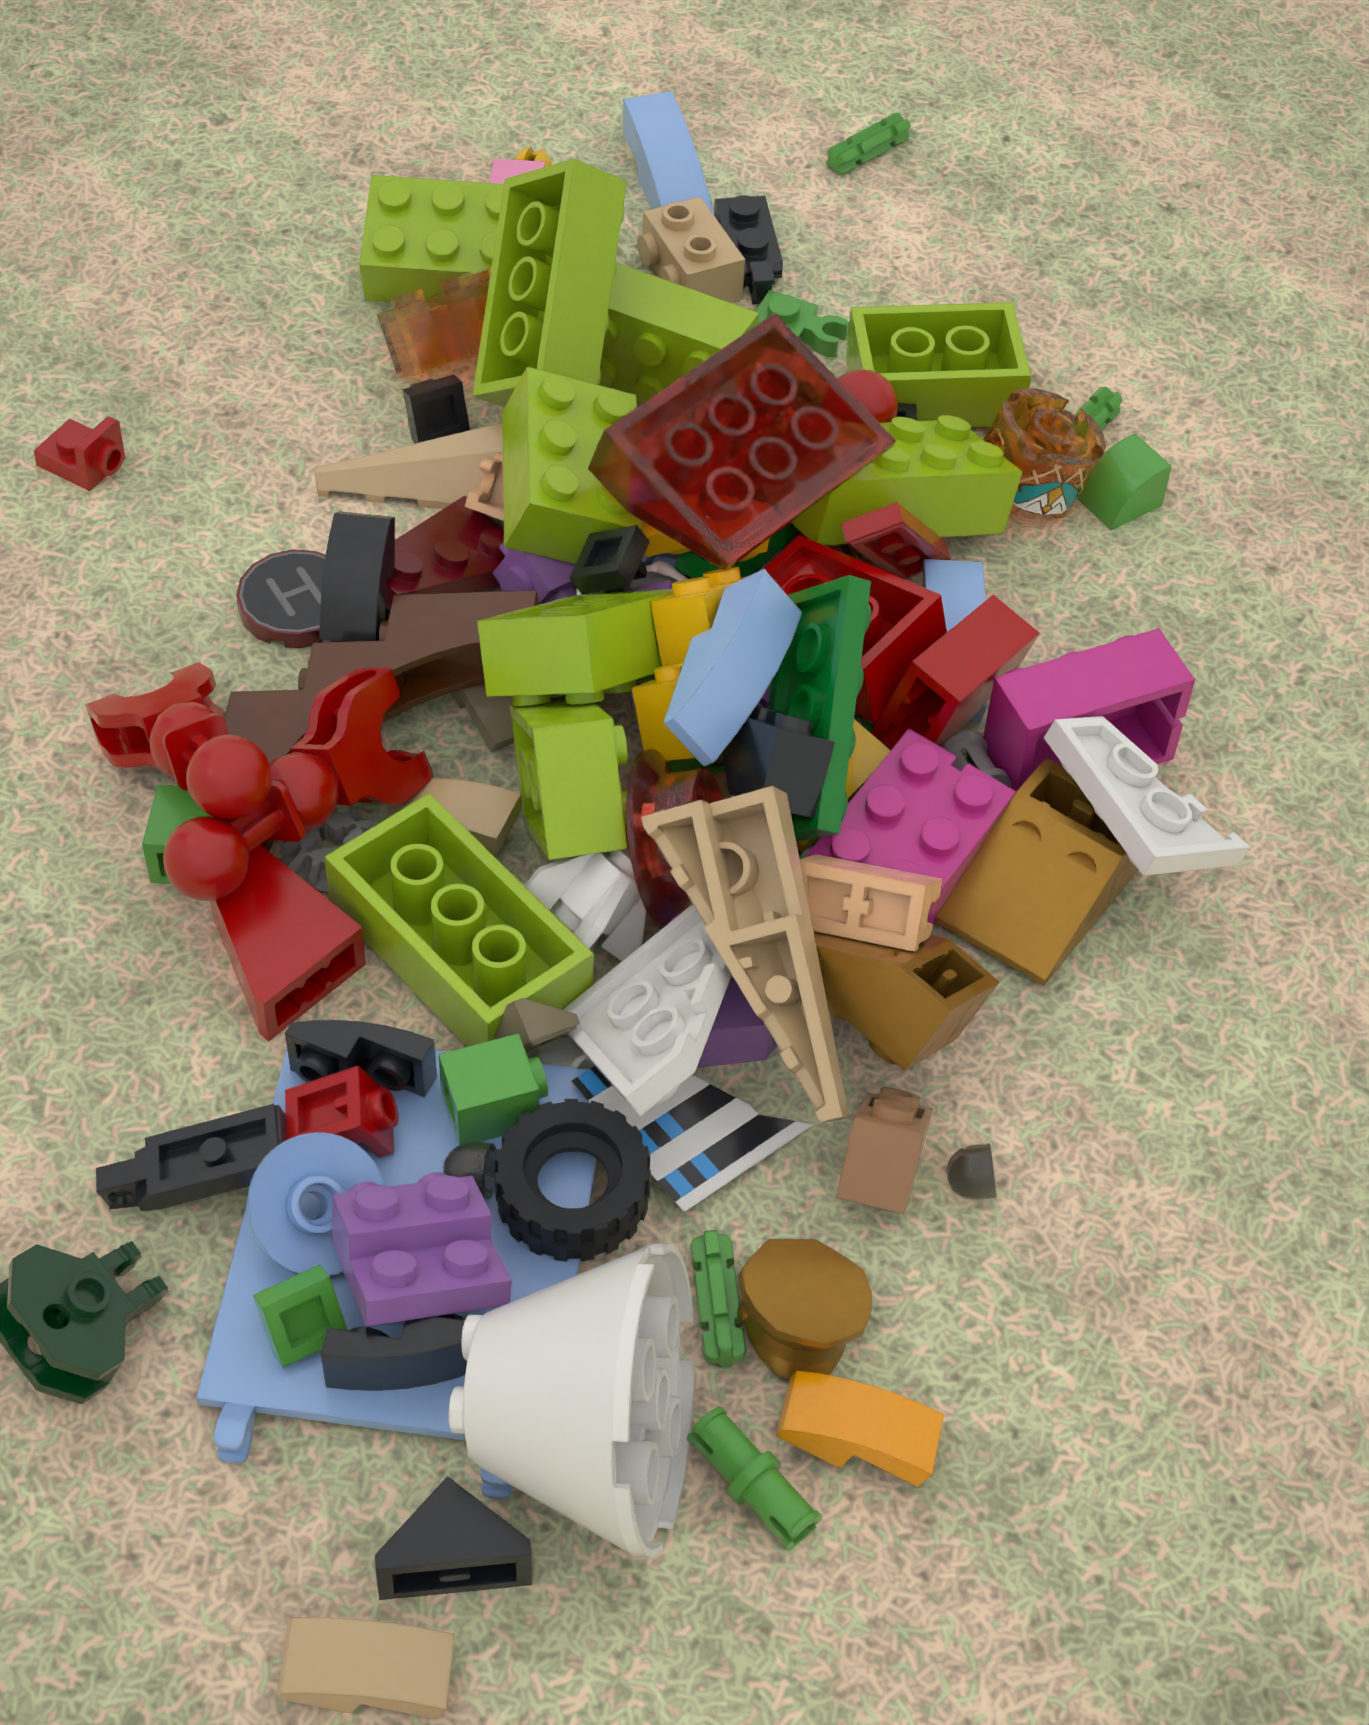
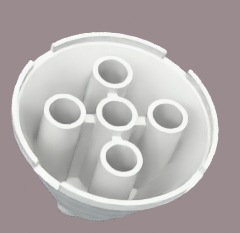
(587, 1396)

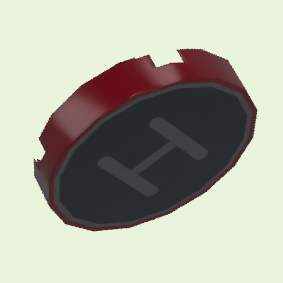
(283, 597)

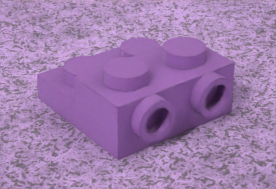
(418, 1249)

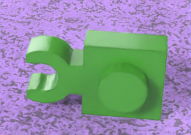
(802, 318)

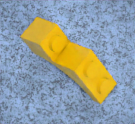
(676, 622)

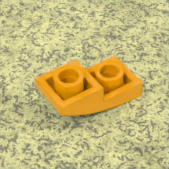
(851, 1418)

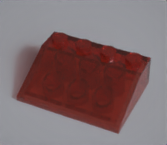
(739, 445)

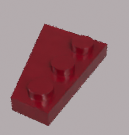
(447, 554)

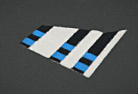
(697, 1135)

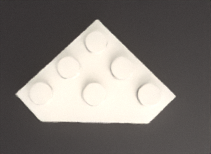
(653, 1012)

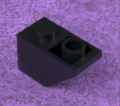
(781, 754)

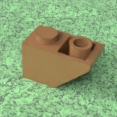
(884, 1150)

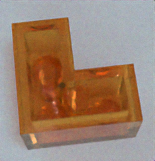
(436, 328)

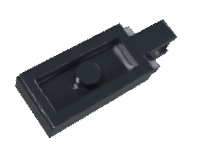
(752, 231)
(193, 1161)

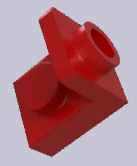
(83, 453)
(346, 1106)

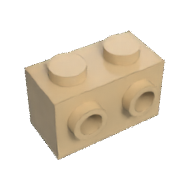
(692, 249)

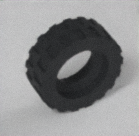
(572, 1231)

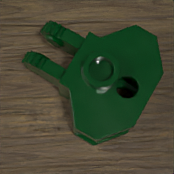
(73, 1316)

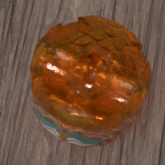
(1049, 447)

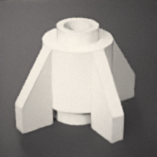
(596, 899)

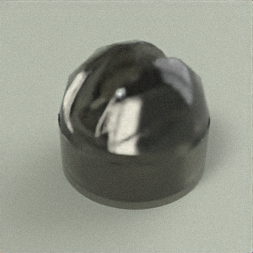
(474, 1160)
(972, 1172)

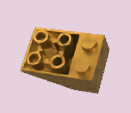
(1039, 877)
(901, 997)

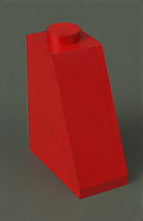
(956, 675)
(285, 942)

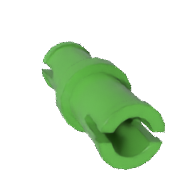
(754, 1478)

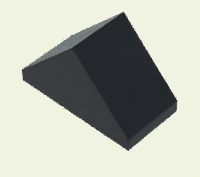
(452, 1548)

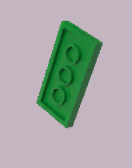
(822, 683)

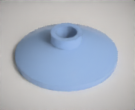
(298, 1166)

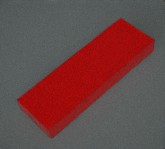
(895, 540)

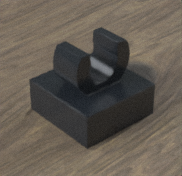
(436, 408)
(611, 561)

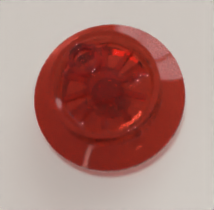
(650, 790)

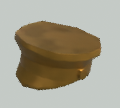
(802, 1305)

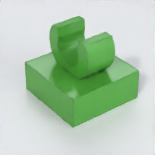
(299, 1313)

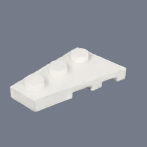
(1145, 816)

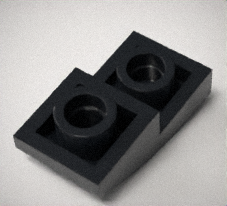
(354, 576)
(386, 1053)
(375, 1362)

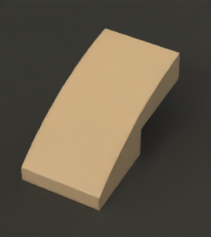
(479, 807)
(368, 1663)

